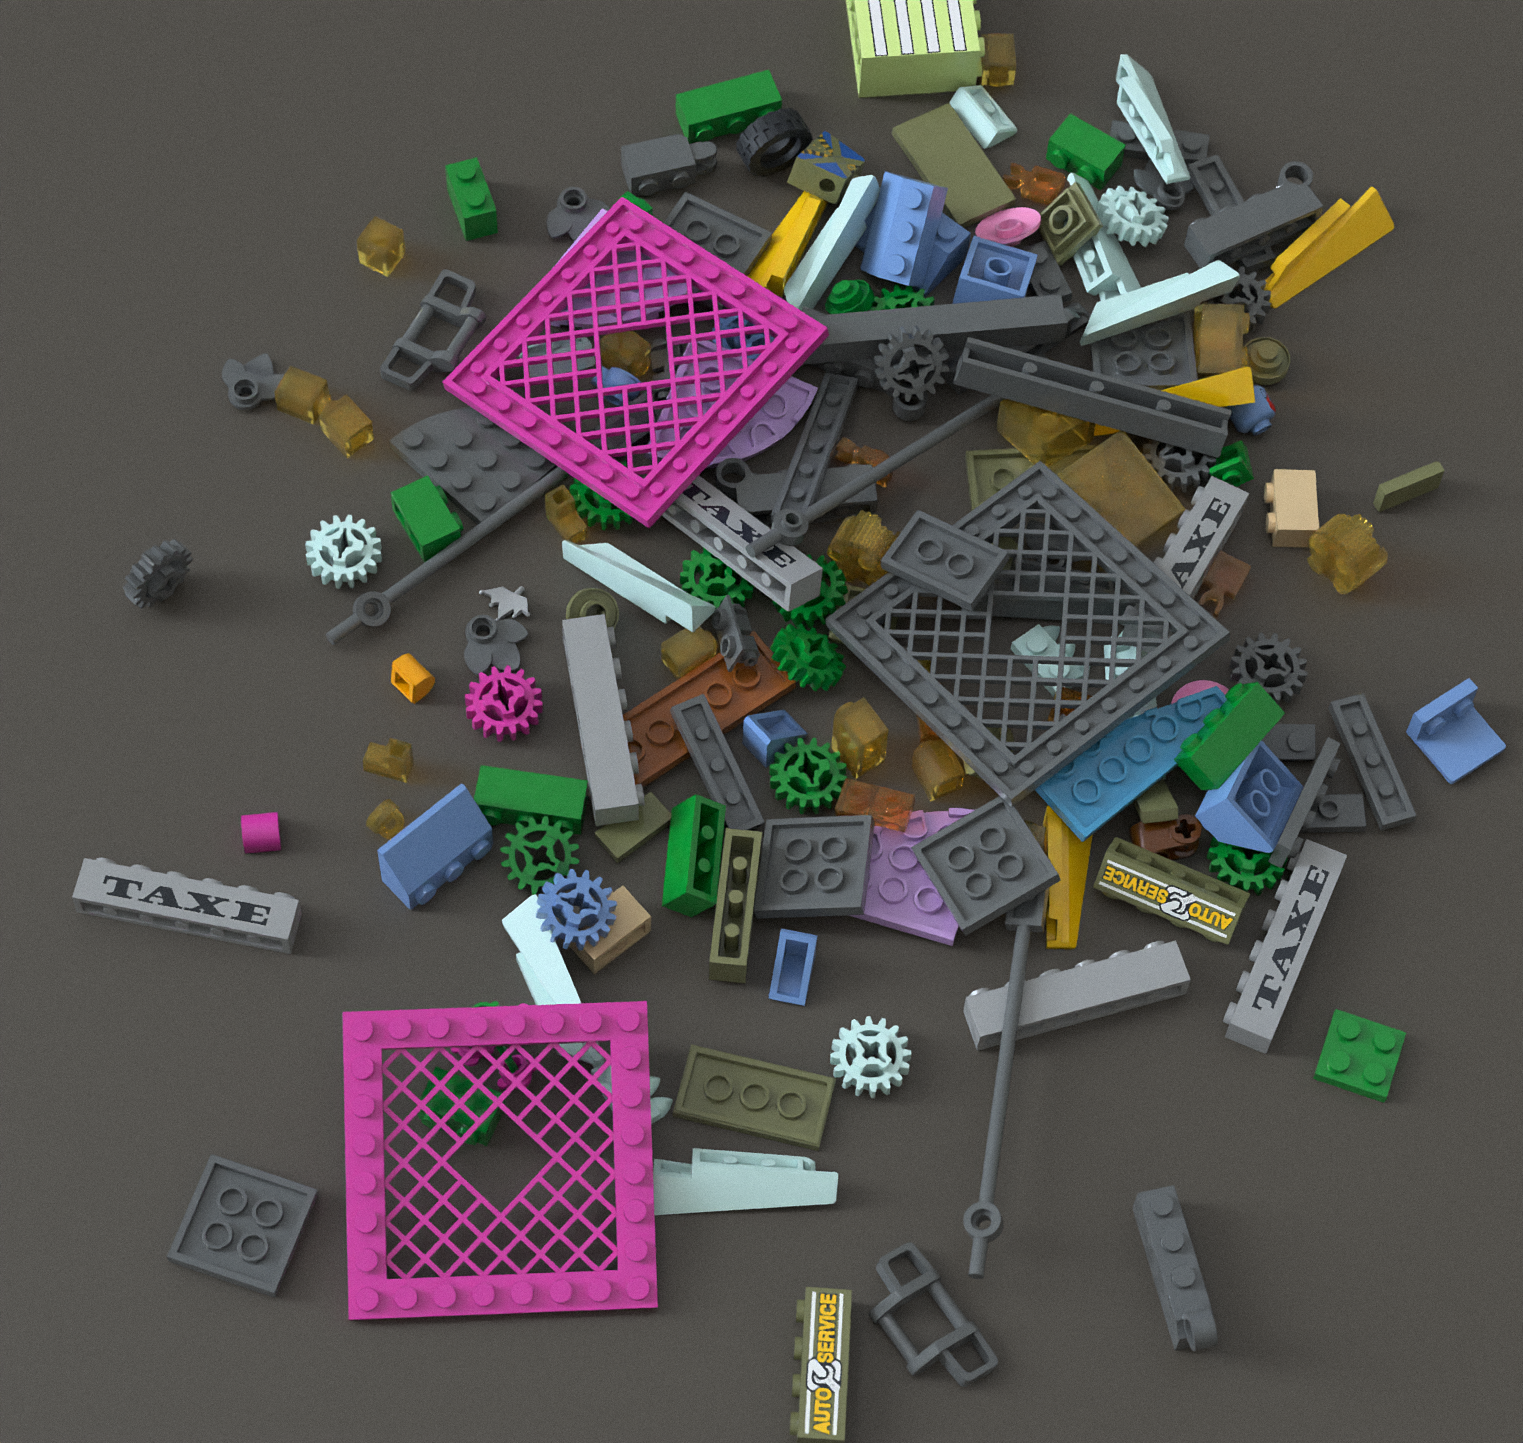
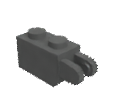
(665, 163)

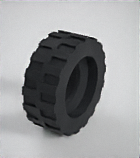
(773, 142)

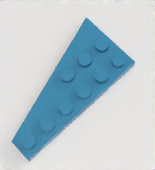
(1125, 763)

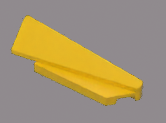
(788, 244)
(1328, 244)
(1219, 390)
(1065, 897)

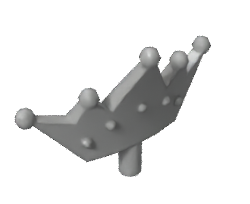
(507, 601)

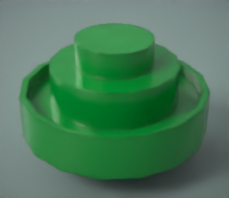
(850, 297)

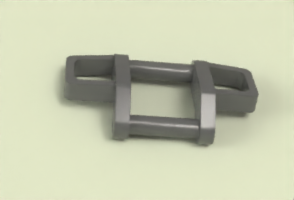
(464, 317)
(941, 1348)

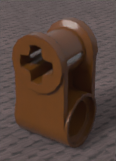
(1167, 837)

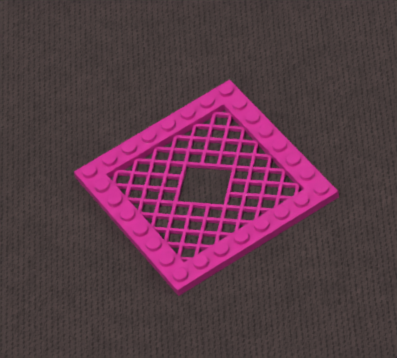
(620, 230)
(367, 1259)

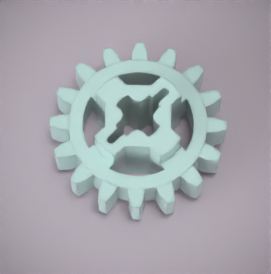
(1132, 216)
(355, 559)
(870, 1041)

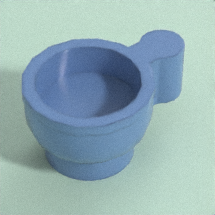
(617, 377)

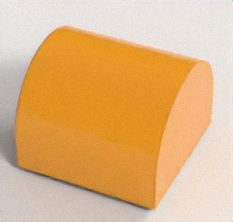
(411, 678)

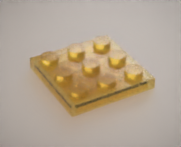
(1123, 489)

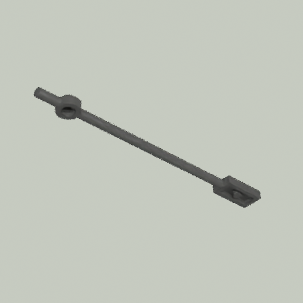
(795, 532)
(383, 600)
(1023, 919)

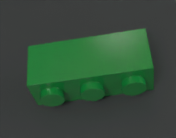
(726, 106)
(1228, 735)
(516, 795)
(693, 856)

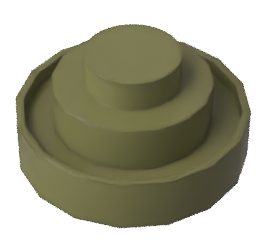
(1268, 360)
(593, 602)

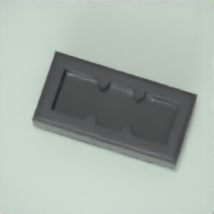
(1338, 814)

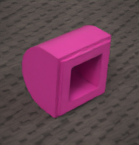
(261, 832)

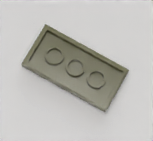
(951, 158)
(995, 468)
(754, 1097)

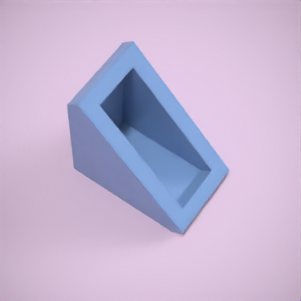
(768, 732)
(793, 967)

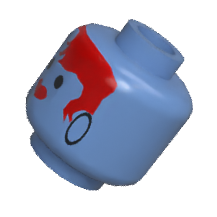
(1253, 416)

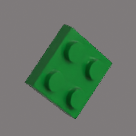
(1359, 1055)

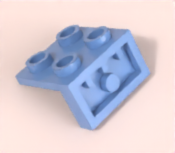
(1455, 733)

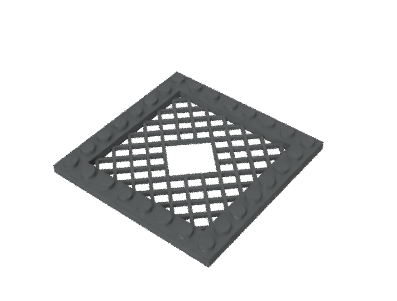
(1012, 776)

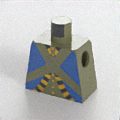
(826, 168)

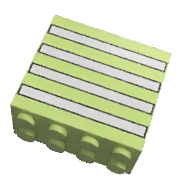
(914, 45)

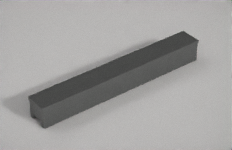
(993, 321)
(1092, 397)

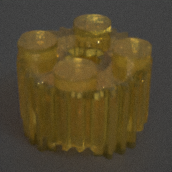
(861, 546)
(1346, 552)

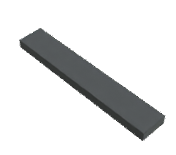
(817, 443)

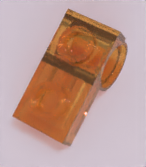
(887, 806)

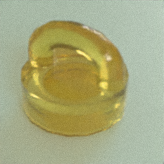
(382, 816)

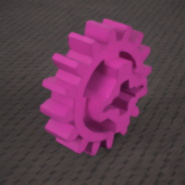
(491, 714)

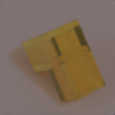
(563, 515)
(391, 760)

